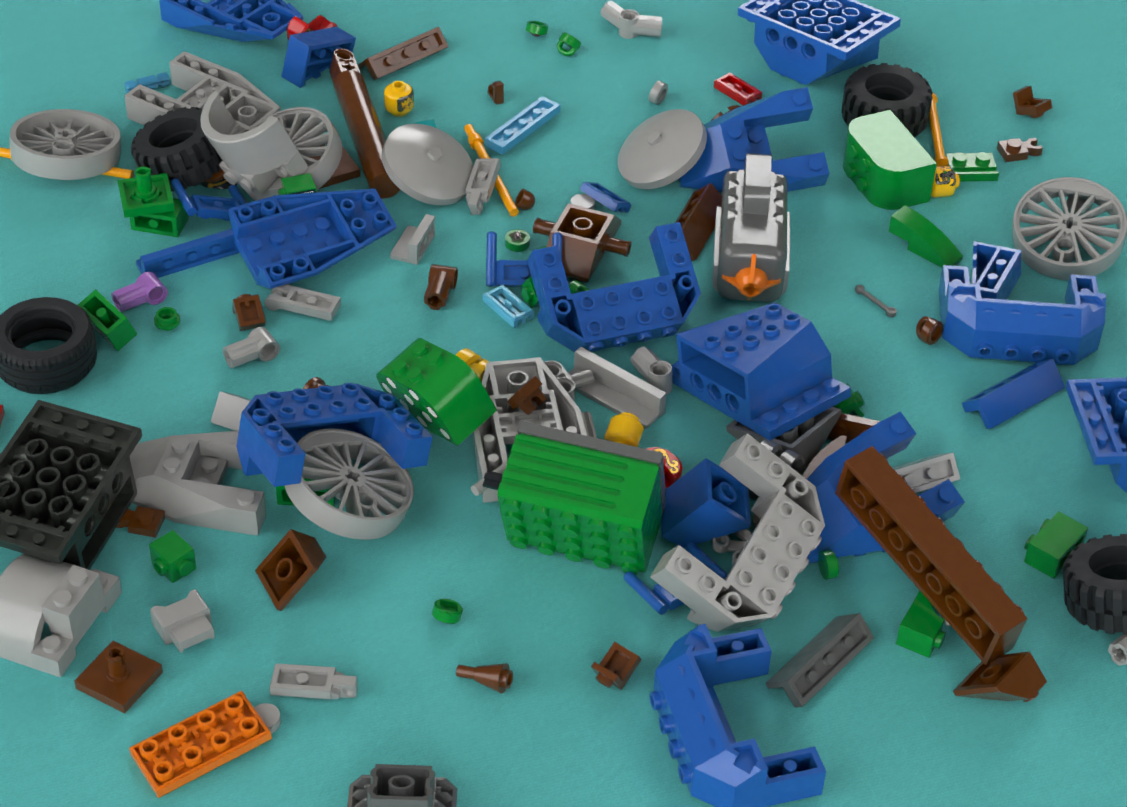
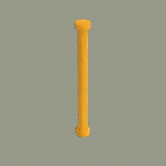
(940, 159)

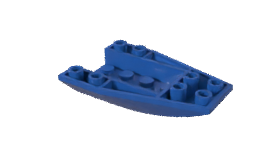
(306, 232)

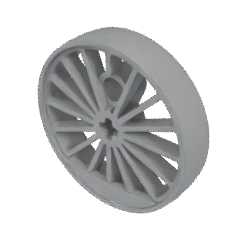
(305, 129)
(65, 144)
(1069, 227)
(360, 489)

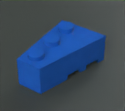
(313, 53)
(995, 269)

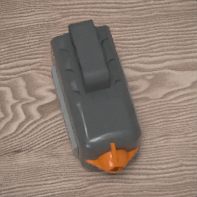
(752, 233)

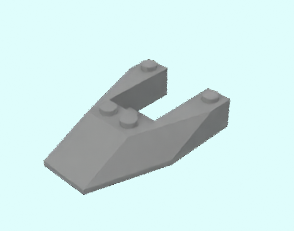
(200, 80)
(501, 382)
(186, 478)

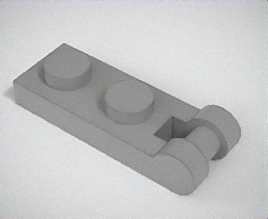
(303, 302)

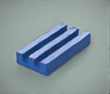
(605, 197)

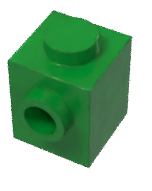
(172, 556)

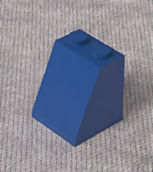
(705, 506)

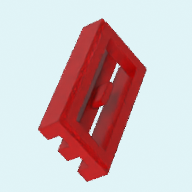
(737, 89)

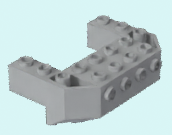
(770, 558)

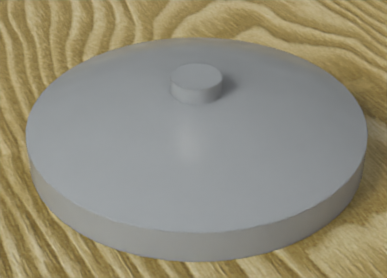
(662, 149)
(427, 164)

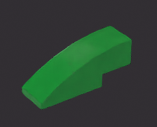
(924, 237)

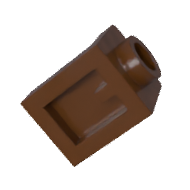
(248, 312)

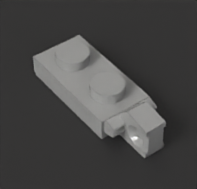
(481, 183)
(312, 682)

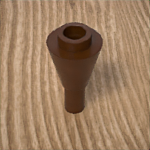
(492, 676)

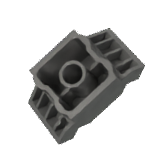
(402, 787)

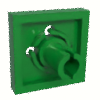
(145, 194)

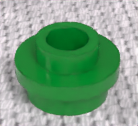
(167, 319)

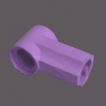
(145, 289)

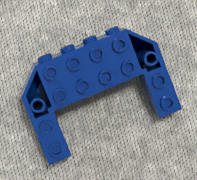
(622, 311)
(1021, 328)
(278, 420)
(700, 736)

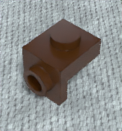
(1028, 105)
(616, 666)

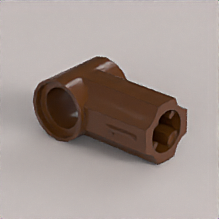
(440, 283)

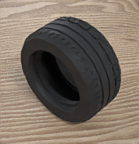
(48, 369)

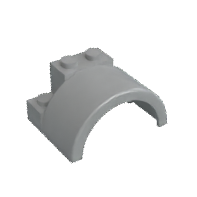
(253, 156)
(51, 593)

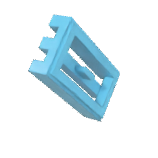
(504, 307)

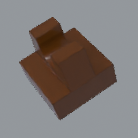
(528, 392)

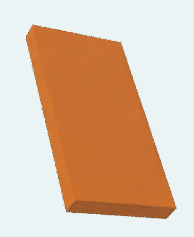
(200, 743)

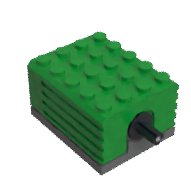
(581, 497)

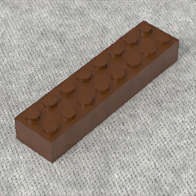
(930, 555)

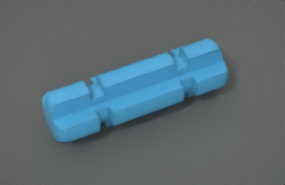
(150, 81)

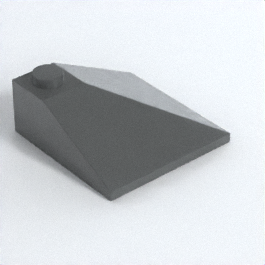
(803, 439)

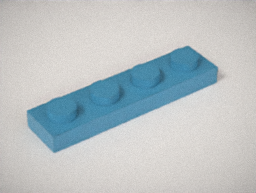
(522, 125)

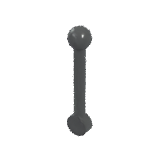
(890, 311)

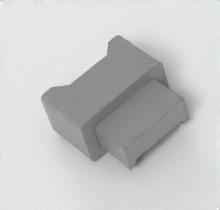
(183, 621)

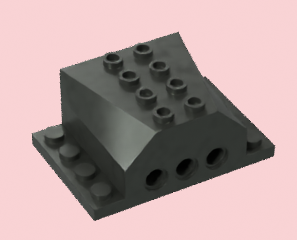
(65, 484)

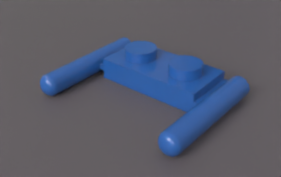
(208, 206)
(509, 272)
(659, 597)

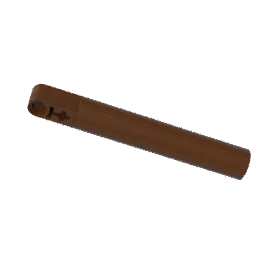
(361, 121)

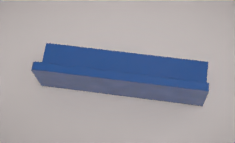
(189, 254)
(1016, 393)

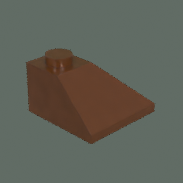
(290, 566)
(1005, 679)

